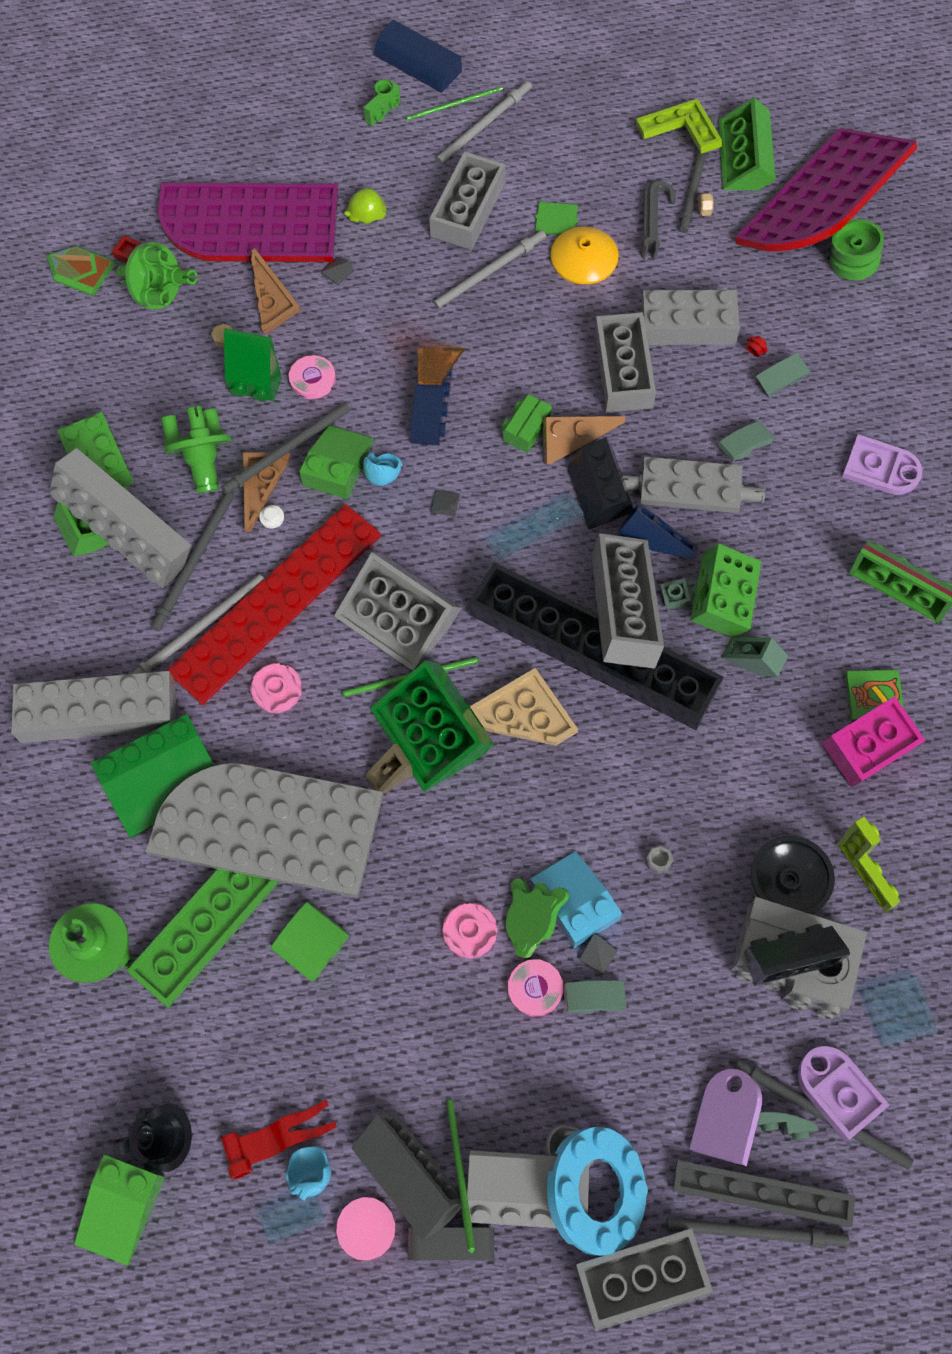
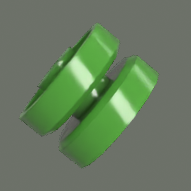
(856, 250)

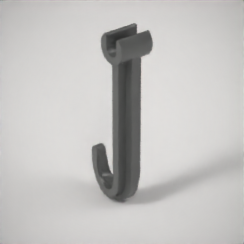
(650, 235)

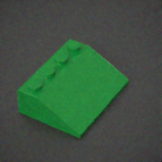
(431, 725)
(149, 769)

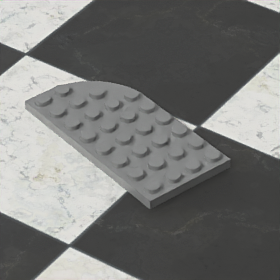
(270, 826)

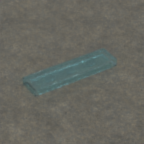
(535, 527)

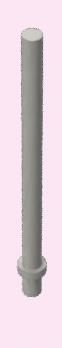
(198, 627)

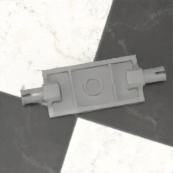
(692, 485)

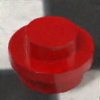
(756, 346)

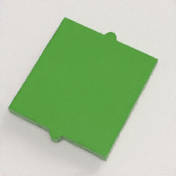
(556, 217)

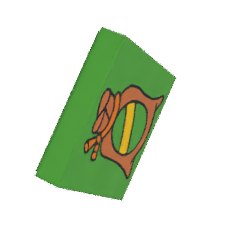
(870, 689)

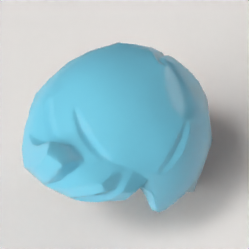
(382, 469)
(308, 1172)

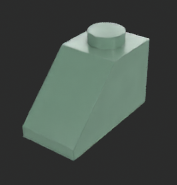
(756, 655)

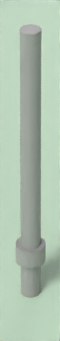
(512, 99)
(524, 246)

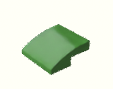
(310, 941)

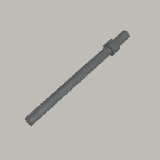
(816, 1236)

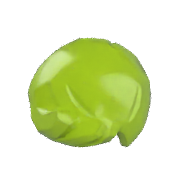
(366, 206)

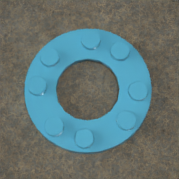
(563, 1191)

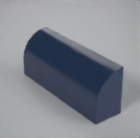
(417, 56)

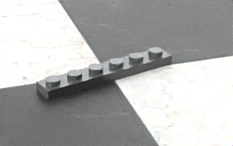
(764, 1193)

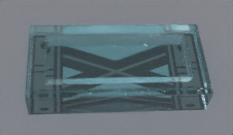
(291, 1219)

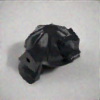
(158, 1137)

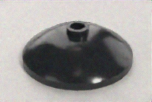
(802, 862)

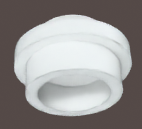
(271, 516)

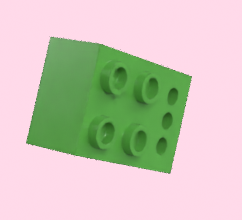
(726, 591)

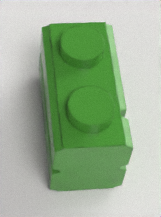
(526, 423)

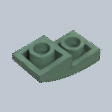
(783, 374)
(743, 441)
(679, 593)
(595, 995)
(791, 1124)

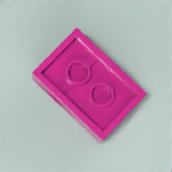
(873, 741)

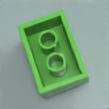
(97, 442)

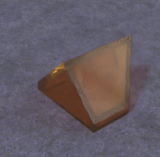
(436, 361)

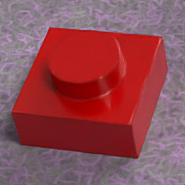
(124, 248)

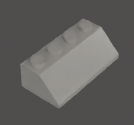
(513, 1189)

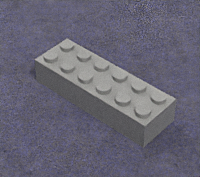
(119, 518)
(626, 601)
(93, 706)

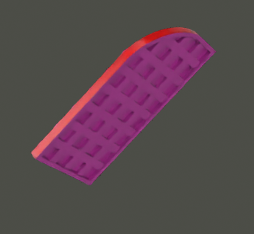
(826, 191)
(235, 218)

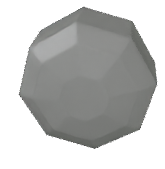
(659, 859)

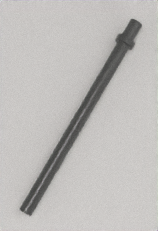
(686, 216)
(238, 481)
(164, 612)
(804, 1103)

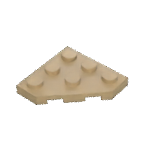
(525, 711)

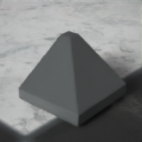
(338, 270)
(445, 503)
(598, 954)

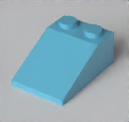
(589, 903)

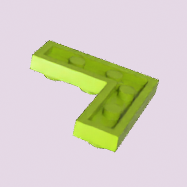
(687, 114)
(856, 846)

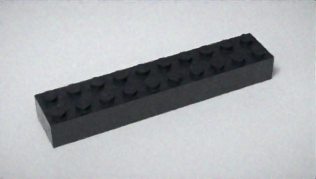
(573, 637)

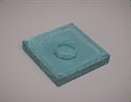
(900, 1011)

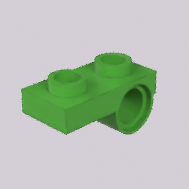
(386, 97)

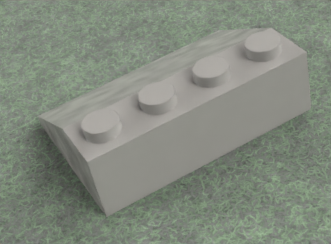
(396, 610)

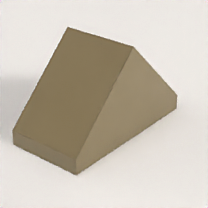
(390, 770)

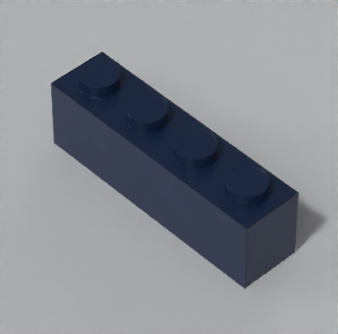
(428, 412)

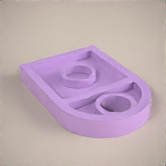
(882, 466)
(840, 1091)
(728, 1118)

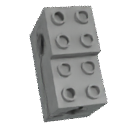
(823, 990)

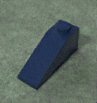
(661, 537)

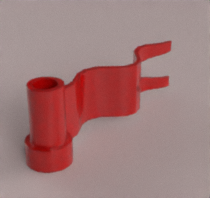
(270, 1141)

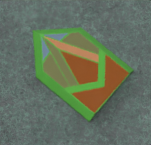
(80, 268)

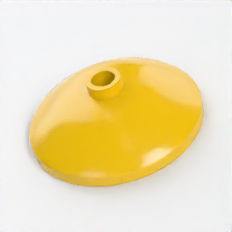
(584, 255)

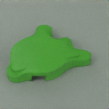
(532, 915)

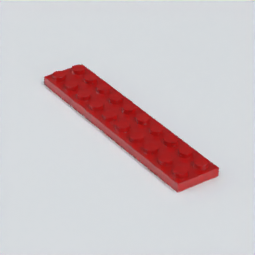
(273, 604)

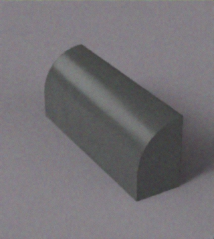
(408, 1174)

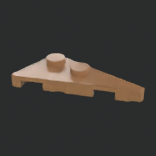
(274, 300)
(568, 434)
(261, 486)

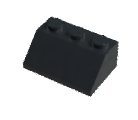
(599, 484)
(795, 954)

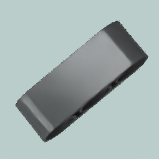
(451, 1245)

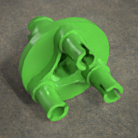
(154, 275)
(197, 447)
(103, 948)

